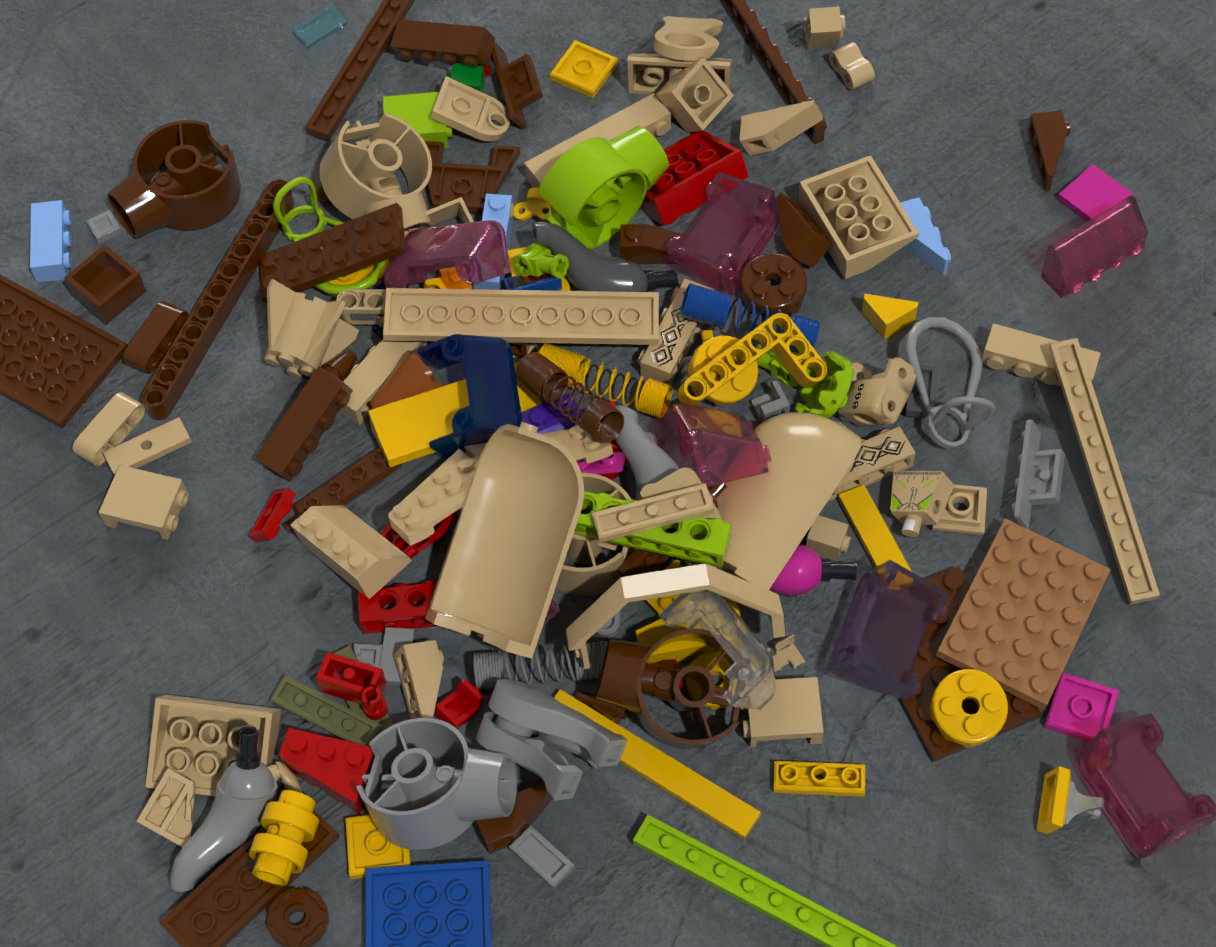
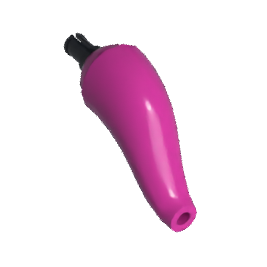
(807, 569)

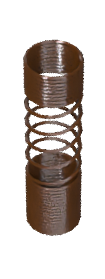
(551, 383)

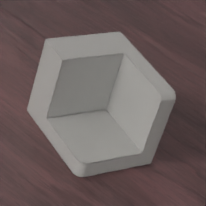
(771, 403)

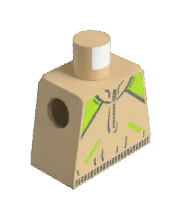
(919, 498)

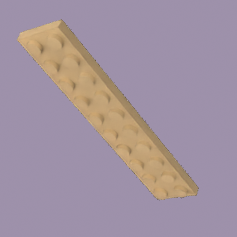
(523, 315)

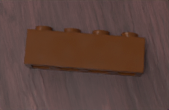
(442, 43)
(304, 424)

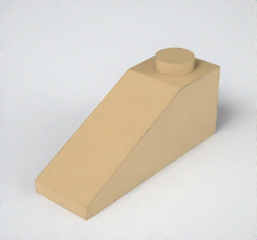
(420, 675)

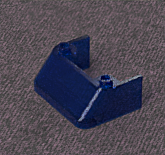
(489, 386)

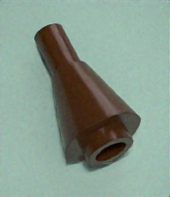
(607, 709)

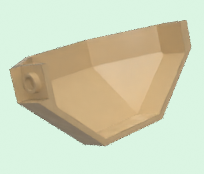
(670, 583)

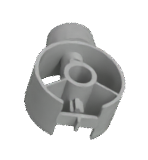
(431, 803)

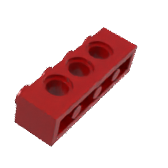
(403, 615)

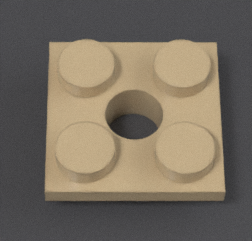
(967, 521)

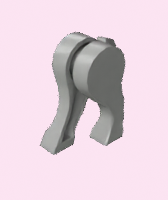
(529, 726)

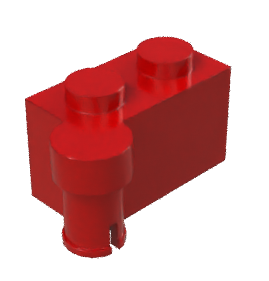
(354, 683)

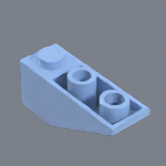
(928, 244)

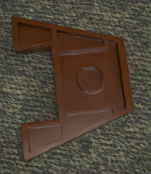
(468, 181)

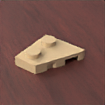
(171, 808)

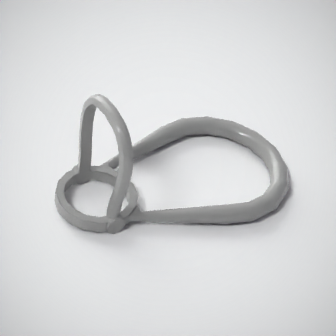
(937, 412)

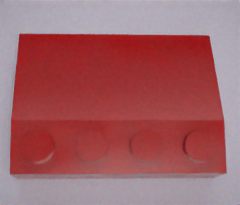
(691, 167)

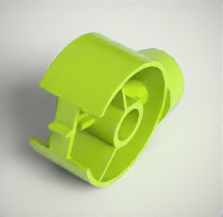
(602, 184)

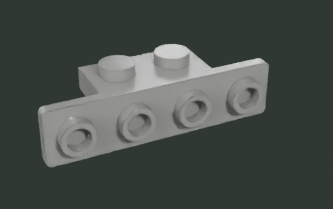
(1038, 476)

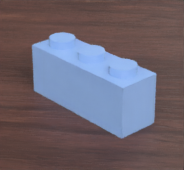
(50, 241)

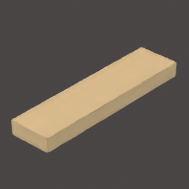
(652, 512)

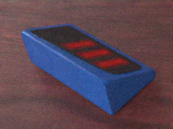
(543, 282)

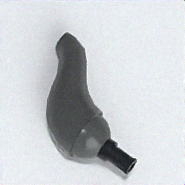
(596, 271)

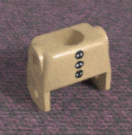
(878, 397)

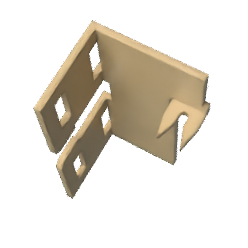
(787, 655)

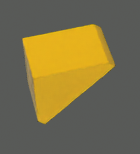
(888, 314)

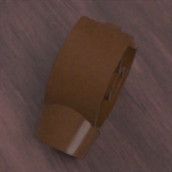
(190, 191)
(627, 676)

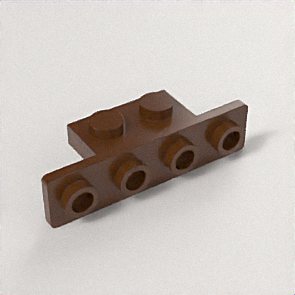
(518, 83)

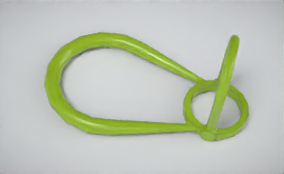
(327, 287)

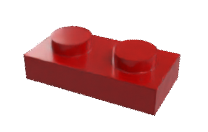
(274, 511)

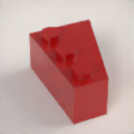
(328, 764)

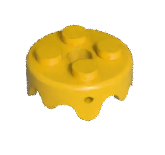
(737, 387)
(954, 722)

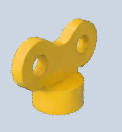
(534, 206)

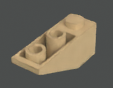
(773, 128)

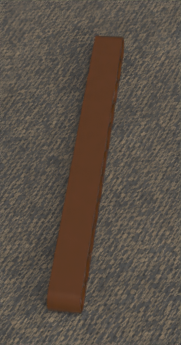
(240, 263)

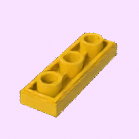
(838, 778)

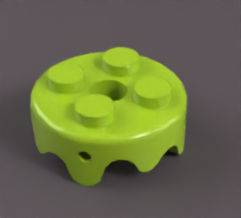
(831, 391)

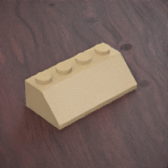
(651, 72)
(350, 547)

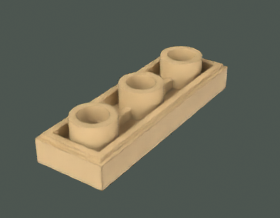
(157, 441)

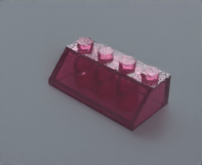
(1095, 247)

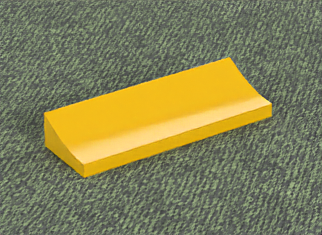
(411, 423)

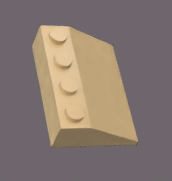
(857, 215)
(203, 738)

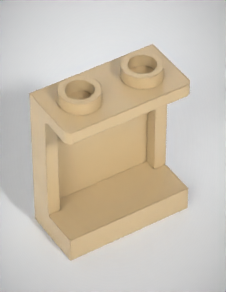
(144, 501)
(789, 715)

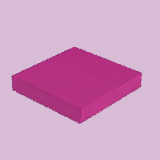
(1093, 193)
(1081, 707)

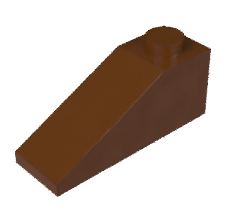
(1047, 138)
(801, 233)
(645, 243)

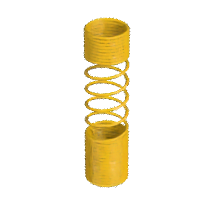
(653, 397)

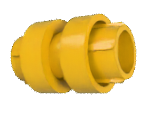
(281, 848)

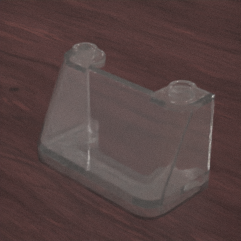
(753, 671)

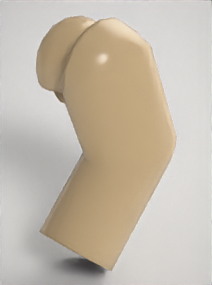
(282, 772)

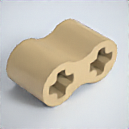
(851, 66)

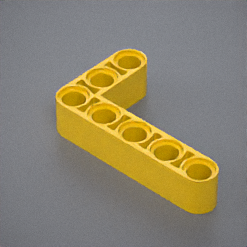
(749, 354)

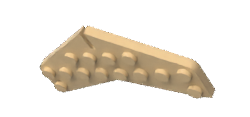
(448, 485)

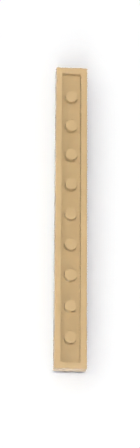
(1104, 472)

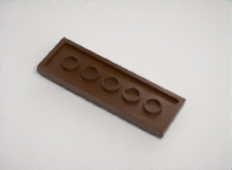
(335, 251)
(234, 896)

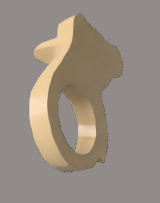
(692, 32)

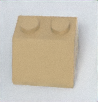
(695, 95)

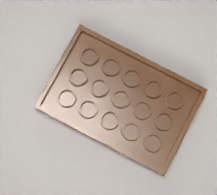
(1024, 613)

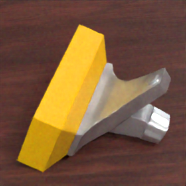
(1062, 802)

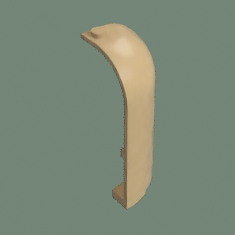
(778, 507)
(510, 540)

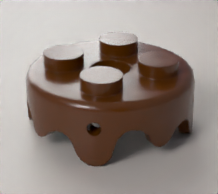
(785, 296)

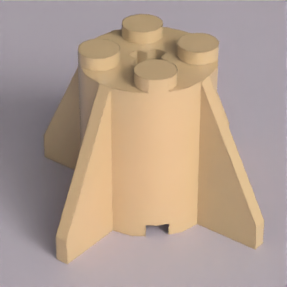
(304, 331)

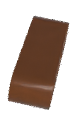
(155, 337)

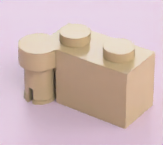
(823, 27)

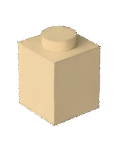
(828, 538)

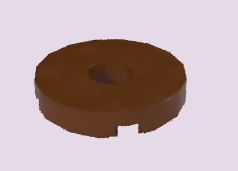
(300, 935)

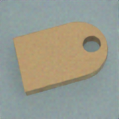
(470, 111)

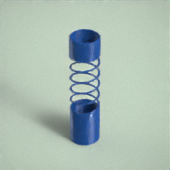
(714, 309)

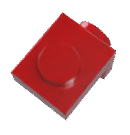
(460, 705)

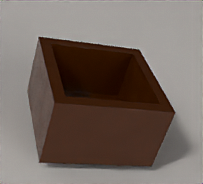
(105, 284)

